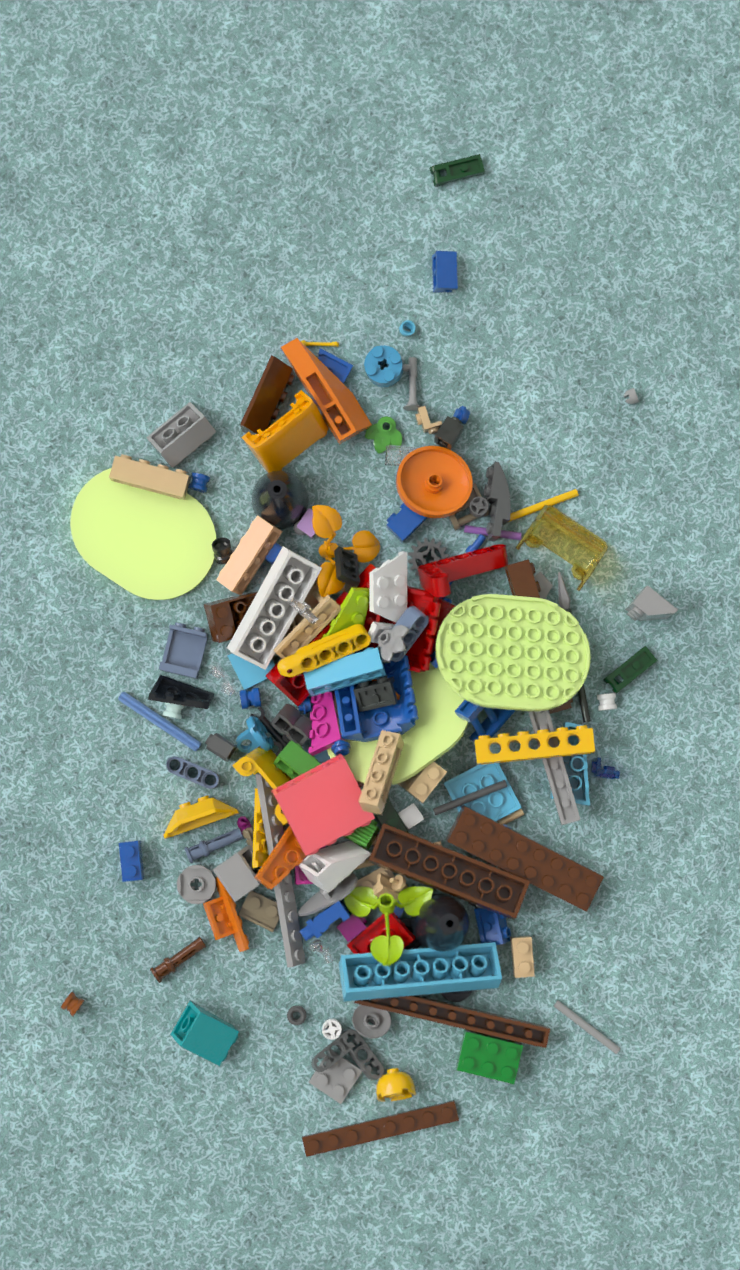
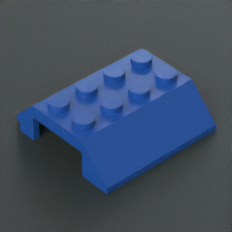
(395, 718)

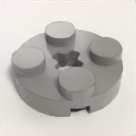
(188, 876)

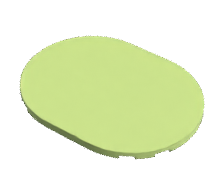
(143, 538)
(512, 652)
(428, 740)

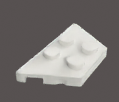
(389, 588)

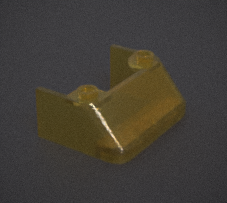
(566, 540)

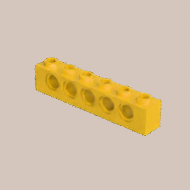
(582, 732)

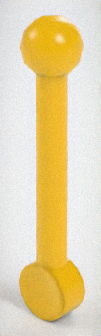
(333, 344)

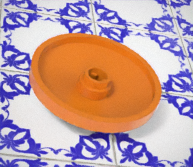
(434, 482)

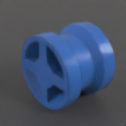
(199, 482)

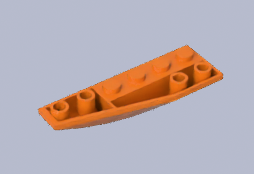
(329, 394)

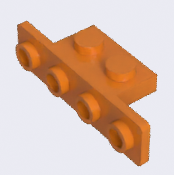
(224, 918)

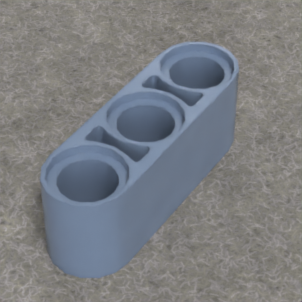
(416, 622)
(184, 768)

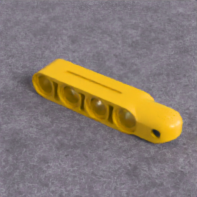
(333, 650)

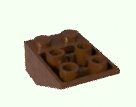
(226, 615)

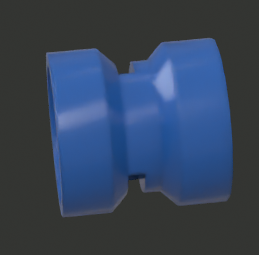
(250, 698)

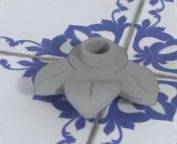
(392, 641)

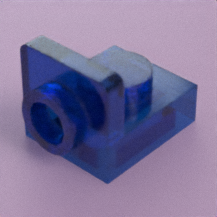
(607, 772)

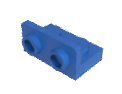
(492, 927)

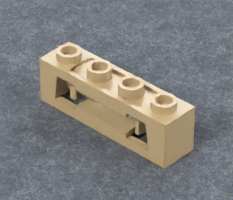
(381, 772)

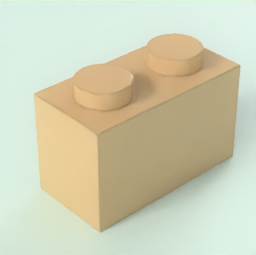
(522, 956)

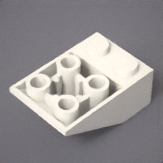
(333, 864)

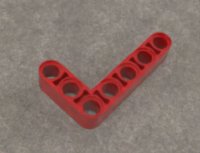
(436, 575)

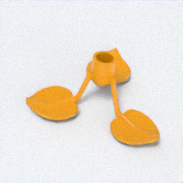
(325, 523)

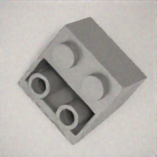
(237, 873)

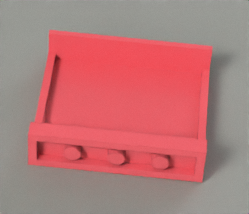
(322, 804)

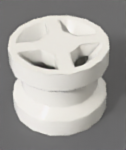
(607, 701)
(329, 1033)

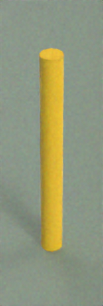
(539, 506)

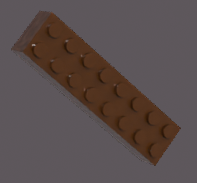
(524, 858)
(449, 871)

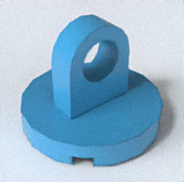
(257, 736)

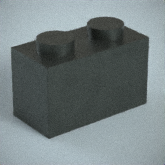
(449, 432)

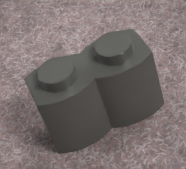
(292, 724)
(220, 746)

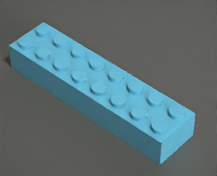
(420, 972)

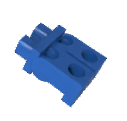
(319, 924)

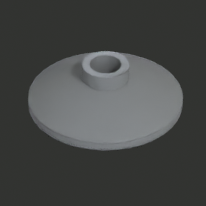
(380, 1019)

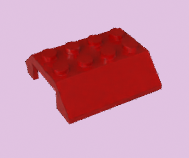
(418, 653)

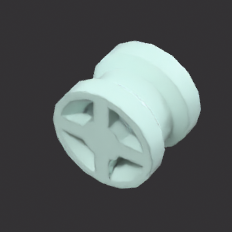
(173, 710)

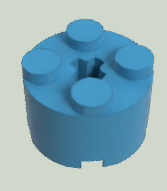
(379, 356)

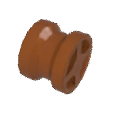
(72, 1004)

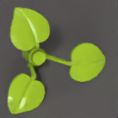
(362, 899)

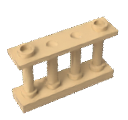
(301, 630)

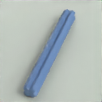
(159, 721)

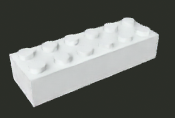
(270, 610)

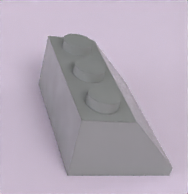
(181, 434)
(649, 606)

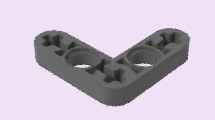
(345, 1048)

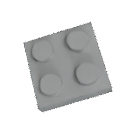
(337, 1079)

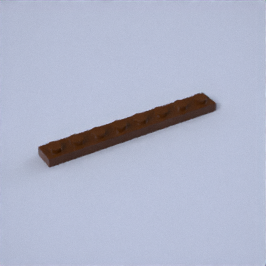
(380, 1128)

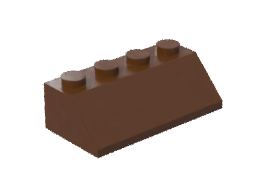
(267, 396)

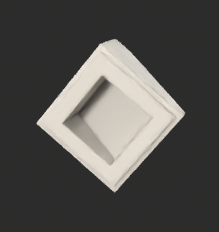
(411, 816)

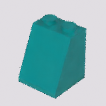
(204, 1034)

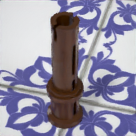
(170, 965)

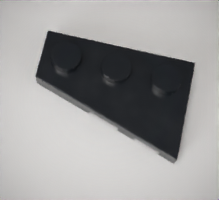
(179, 693)

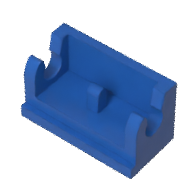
(444, 271)

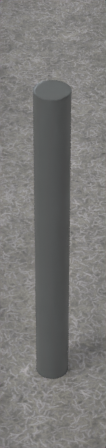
(470, 797)

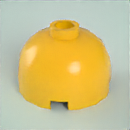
(395, 1086)

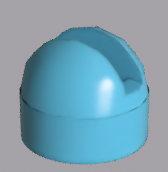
(407, 325)

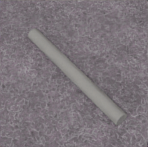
(587, 1027)

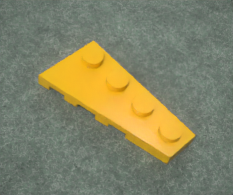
(260, 849)

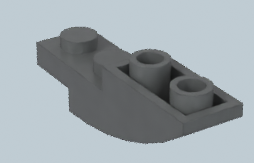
(499, 497)

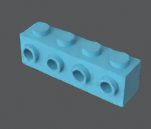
(345, 672)

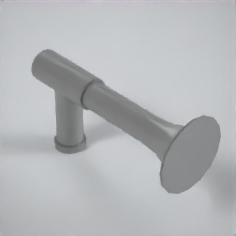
(412, 368)

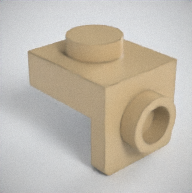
(423, 419)

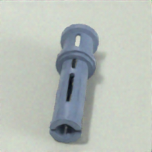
(204, 848)

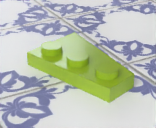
(352, 610)

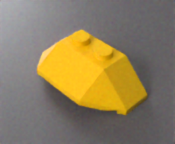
(197, 815)

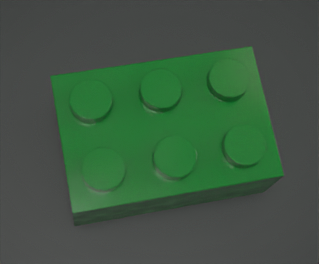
(489, 1056)

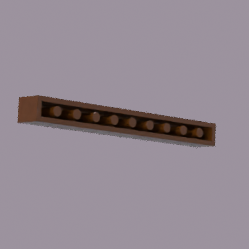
(464, 1018)

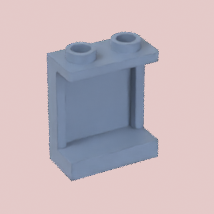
(184, 650)

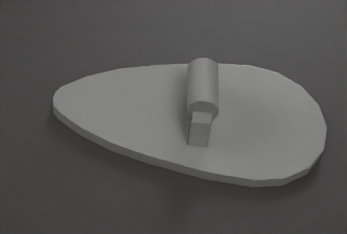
(323, 899)

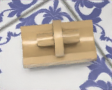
(389, 885)

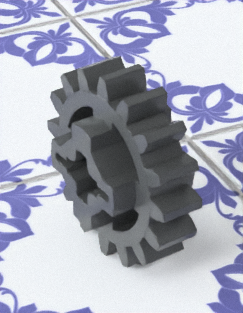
(419, 555)

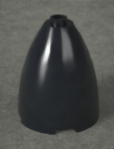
(284, 507)
(431, 925)

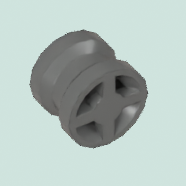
(480, 503)

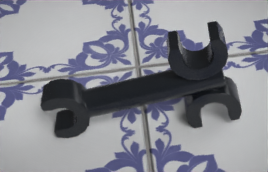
(282, 741)

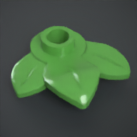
(382, 436)

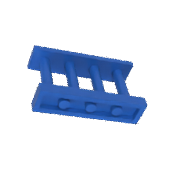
(490, 726)

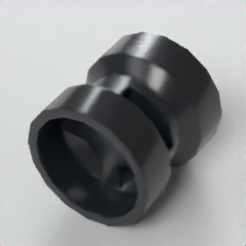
(222, 550)

